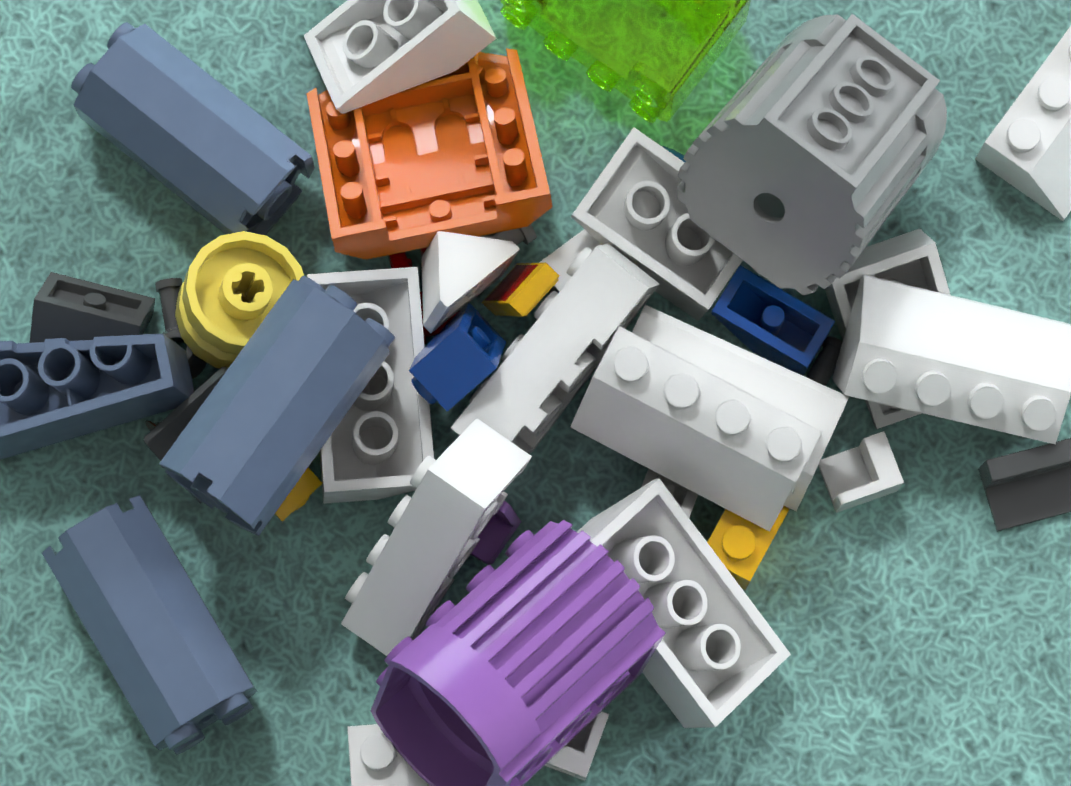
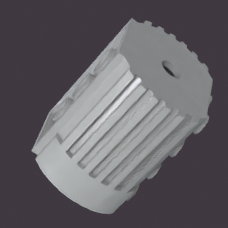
(814, 152)

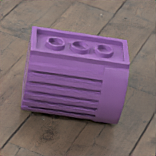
(516, 662)

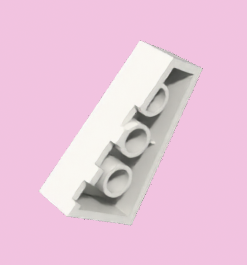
(561, 347)
(432, 536)

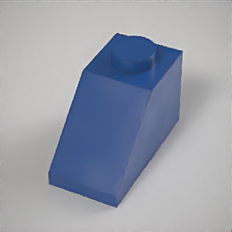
(772, 321)
(457, 359)

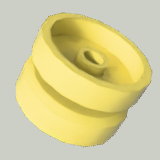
(231, 293)

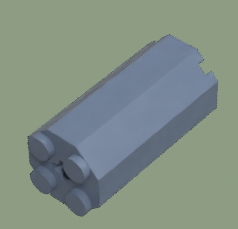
(190, 132)
(278, 403)
(150, 625)

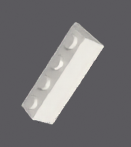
(1034, 136)
(956, 359)
(756, 375)
(390, 422)
(695, 428)
(714, 636)

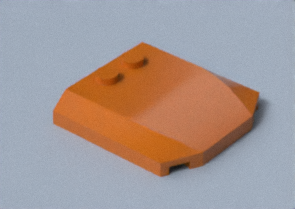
(431, 160)

